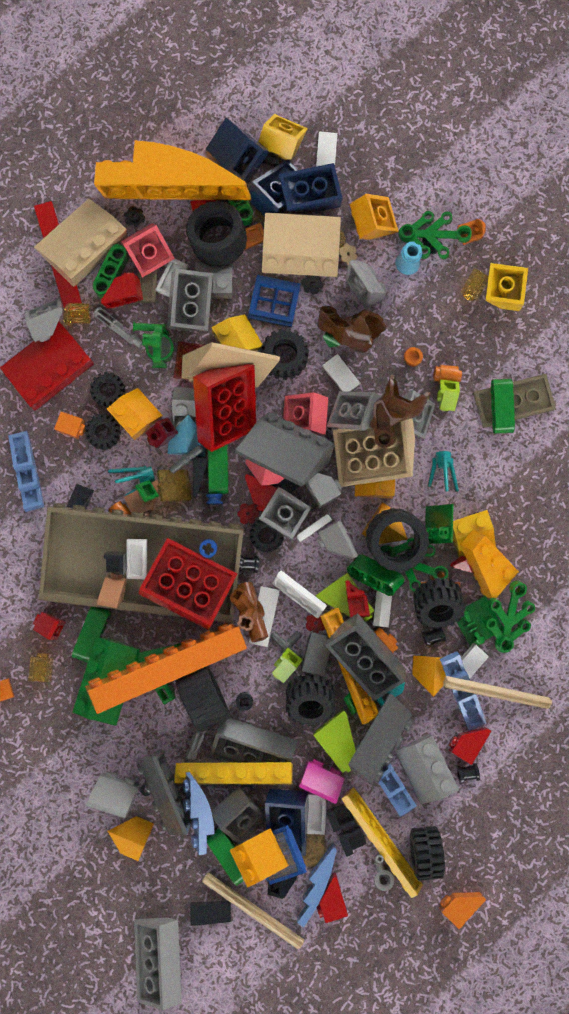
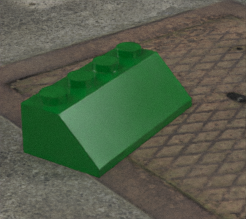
(105, 657)

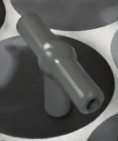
(186, 459)
(287, 644)

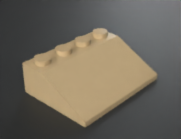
(81, 241)
(301, 244)
(219, 356)
(365, 462)

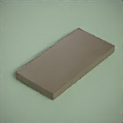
(531, 398)

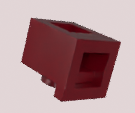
(157, 434)

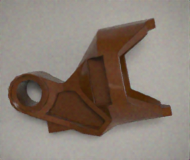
(352, 331)
(394, 409)

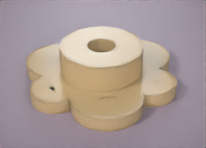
(347, 253)

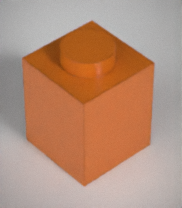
(70, 425)

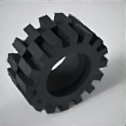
(106, 378)
(95, 423)
(265, 546)

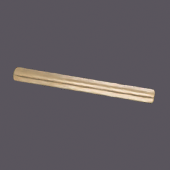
(497, 692)
(252, 910)

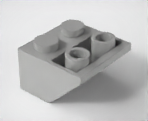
(183, 405)

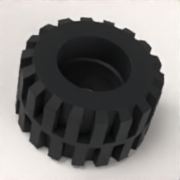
(290, 339)
(439, 603)
(310, 699)
(427, 853)

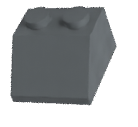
(316, 655)
(238, 815)

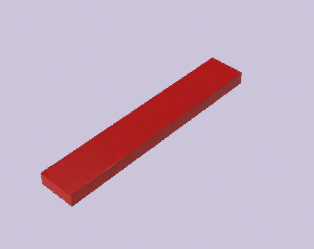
(48, 222)

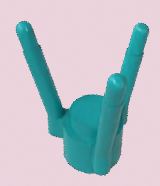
(444, 461)
(145, 474)

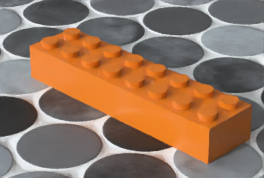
(166, 667)

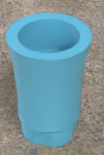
(409, 258)

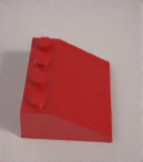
(46, 367)
(224, 404)
(187, 583)

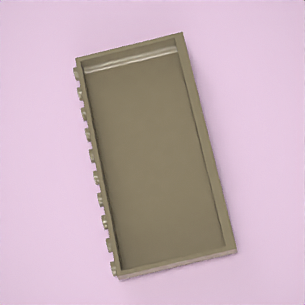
(80, 537)

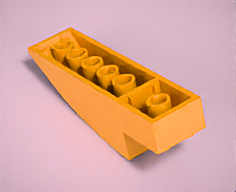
(167, 174)

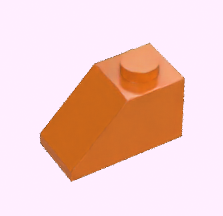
(461, 906)

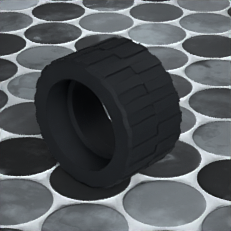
(212, 215)
(413, 555)
(202, 699)

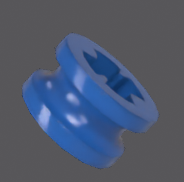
(214, 499)
(203, 551)

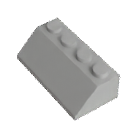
(157, 962)

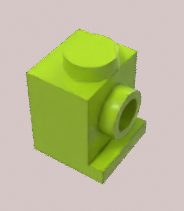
(448, 395)
(286, 665)

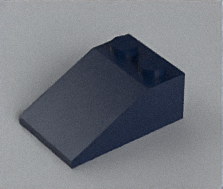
(311, 189)
(267, 190)
(289, 809)

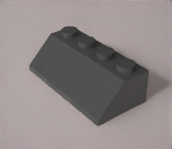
(366, 657)
(249, 744)

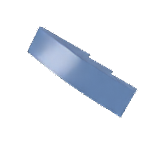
(26, 471)
(467, 702)
(396, 791)
(319, 877)

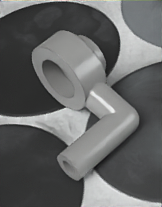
(381, 872)

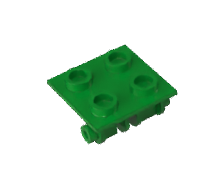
(439, 523)
(472, 622)

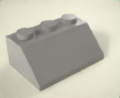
(189, 300)
(353, 410)
(427, 769)

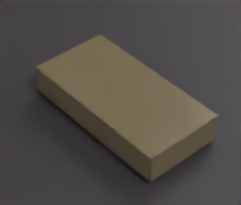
(148, 287)

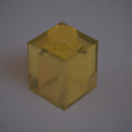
(474, 285)
(41, 668)

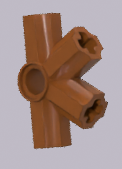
(250, 611)

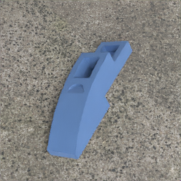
(199, 812)

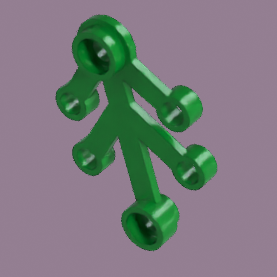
(432, 233)
(394, 551)
(510, 618)

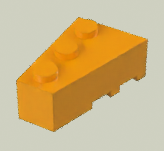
(489, 565)

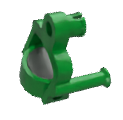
(157, 345)

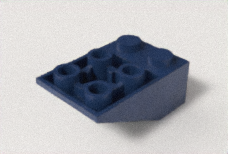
(237, 150)

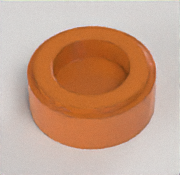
(413, 356)

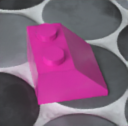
(321, 780)

